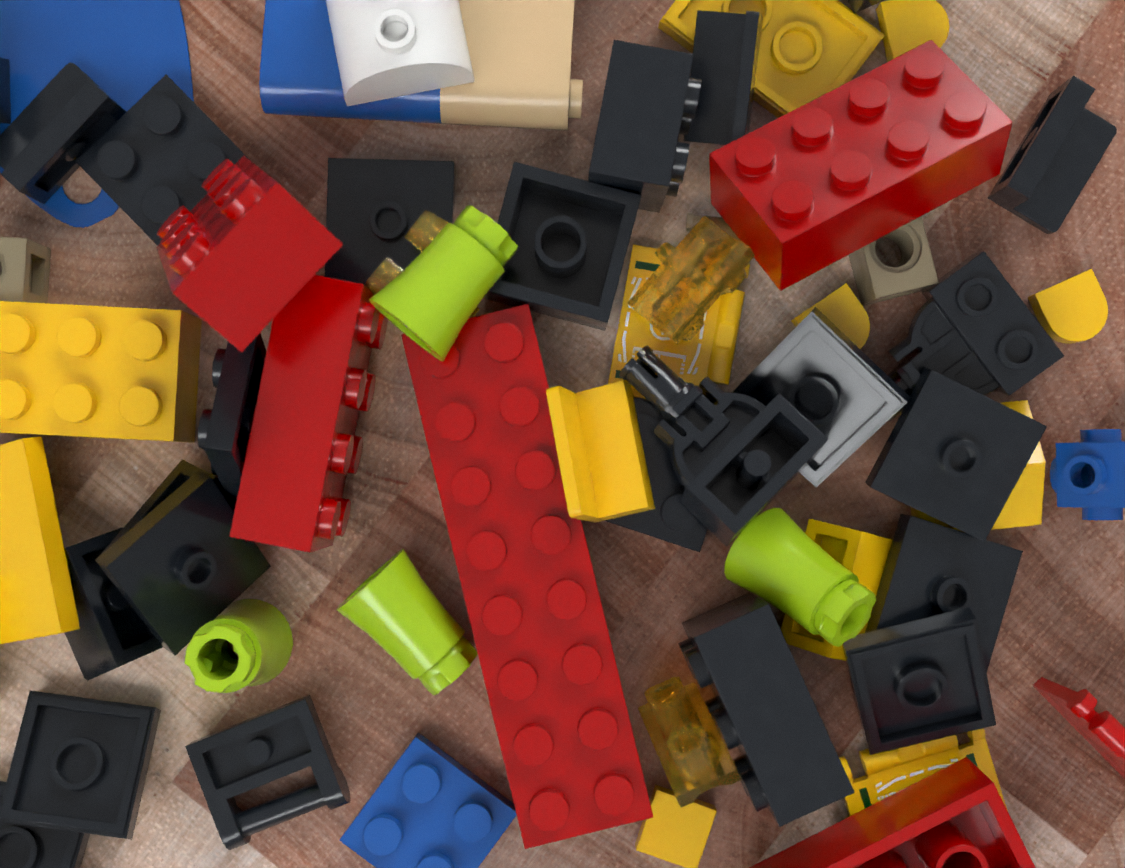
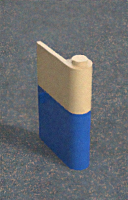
(515, 51)

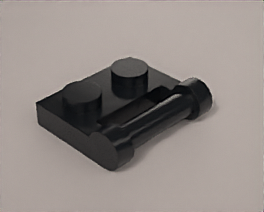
(258, 754)

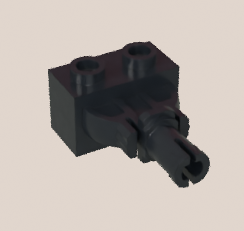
(974, 334)
(724, 445)

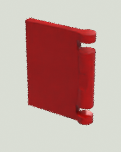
(1099, 729)

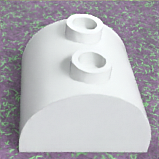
(398, 47)

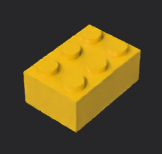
(98, 371)

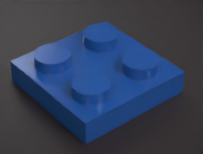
(429, 814)

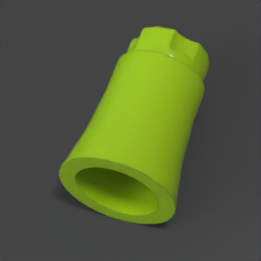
(447, 281)
(798, 577)
(410, 623)
(259, 638)

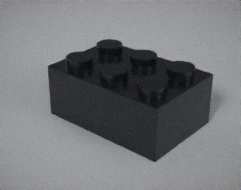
(764, 709)

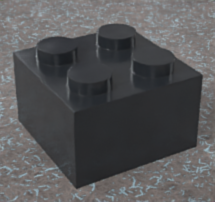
(640, 119)
(568, 243)

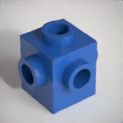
(1091, 474)

